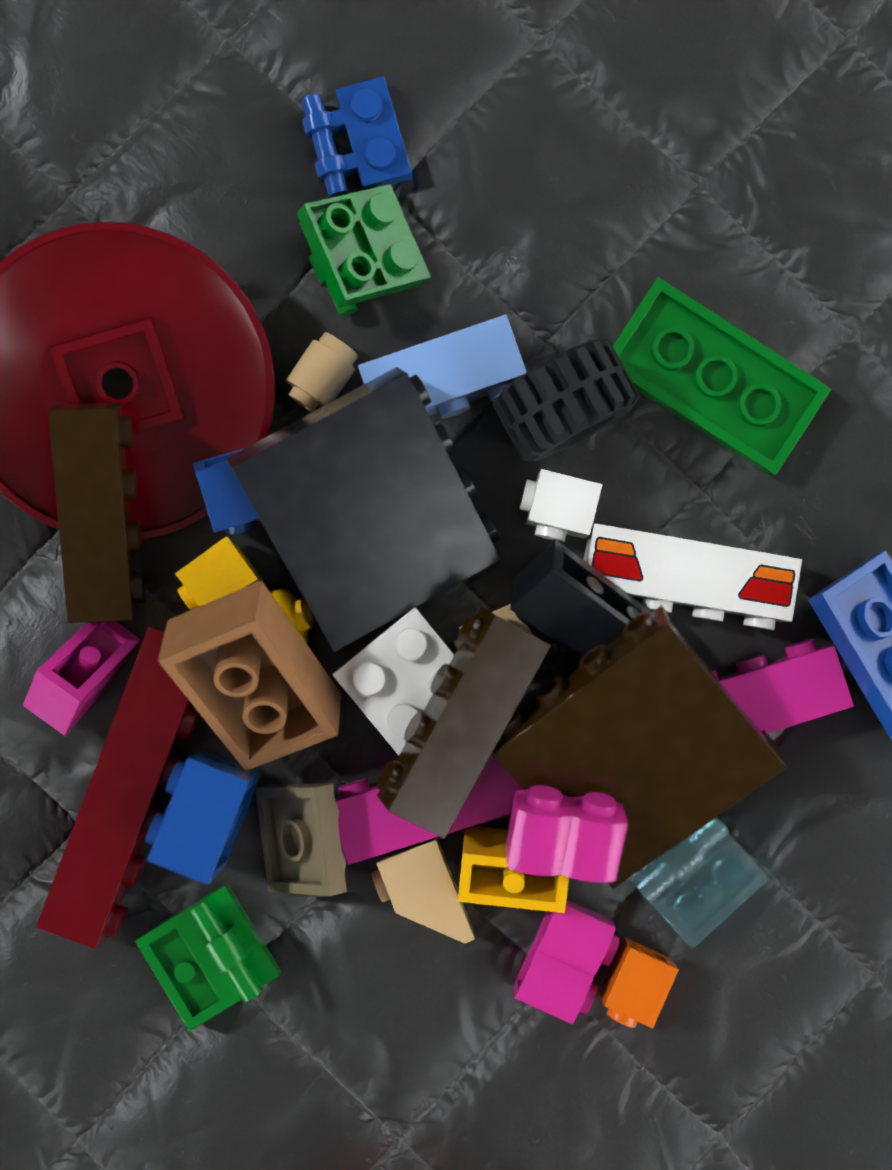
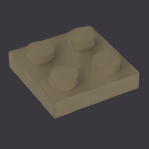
(301, 839)

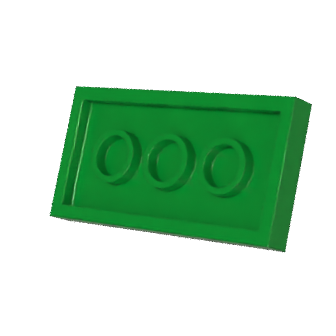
(718, 377)

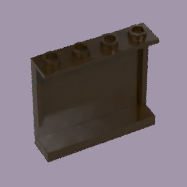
(647, 731)

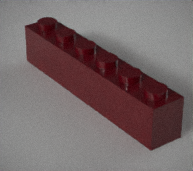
(120, 803)

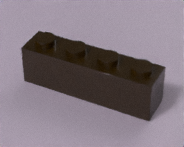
(95, 511)
(461, 722)

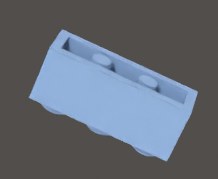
(458, 365)

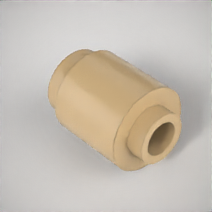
(321, 372)

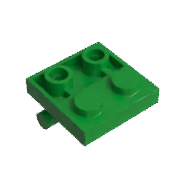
(361, 247)
(208, 957)

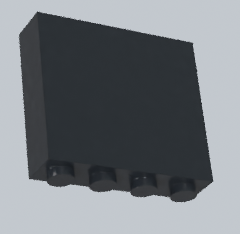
(367, 506)

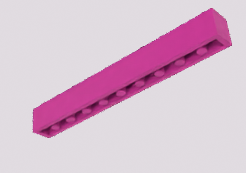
(771, 693)

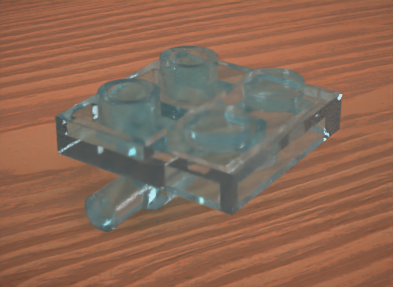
(700, 881)

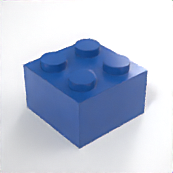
(202, 816)

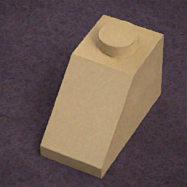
(423, 889)

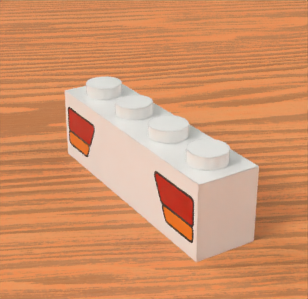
(696, 575)

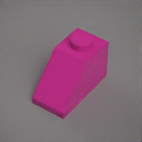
(79, 673)

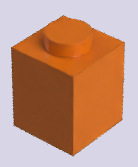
(637, 984)

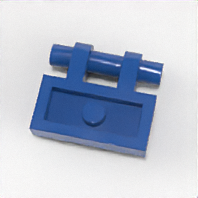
(372, 133)

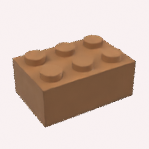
(251, 676)

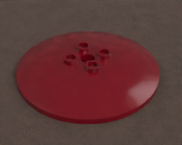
(138, 304)

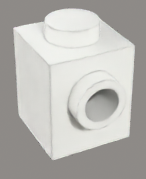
(560, 505)

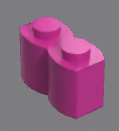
(566, 834)
(565, 960)

